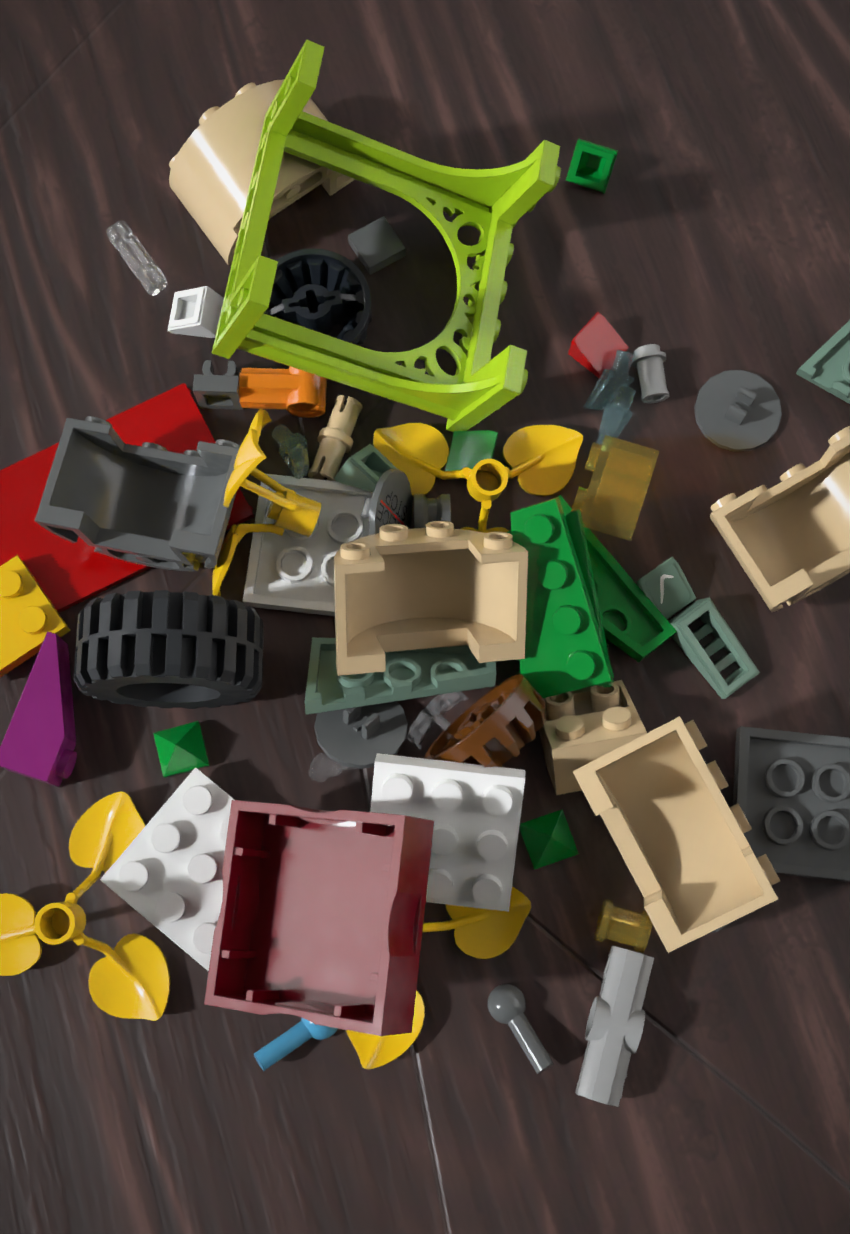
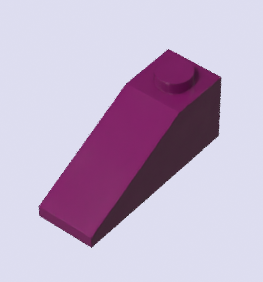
(43, 725)

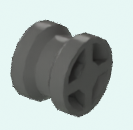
(431, 509)

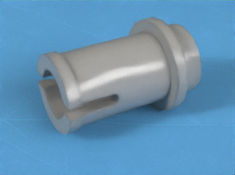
(651, 373)

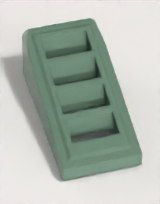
(724, 637)

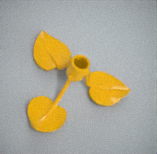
(539, 455)
(286, 507)
(477, 934)
(134, 975)

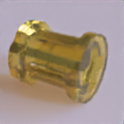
(623, 926)

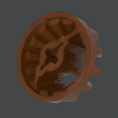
(493, 726)

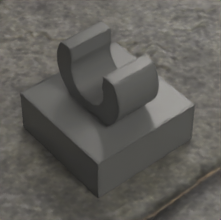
(217, 390)

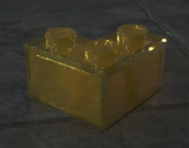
(616, 486)

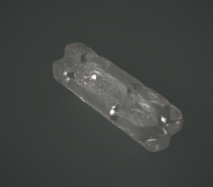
(137, 257)

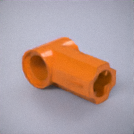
(288, 389)

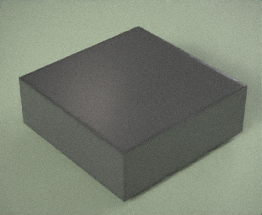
(377, 245)

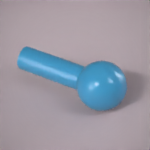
(290, 1041)

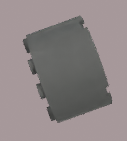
(138, 499)

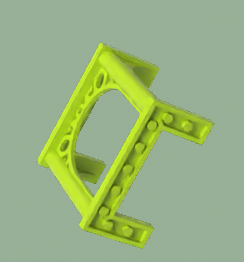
(480, 197)

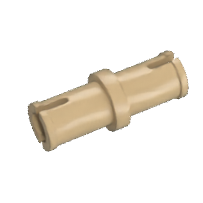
(335, 439)

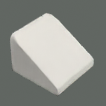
(195, 312)

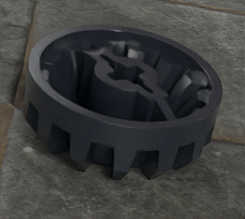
(324, 283)

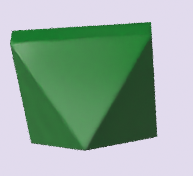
(591, 165)
(181, 749)
(548, 839)

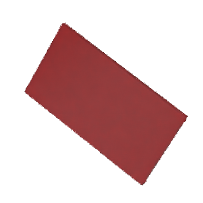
(74, 570)

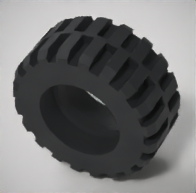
(169, 650)

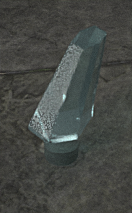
(610, 381)
(617, 413)
(292, 450)

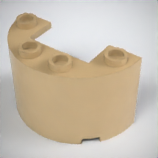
(218, 160)
(795, 532)
(429, 592)
(678, 833)

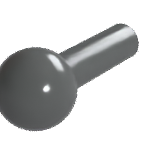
(508, 1006)

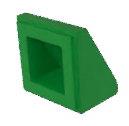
(470, 448)

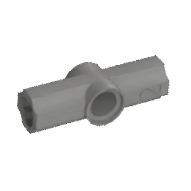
(614, 1026)

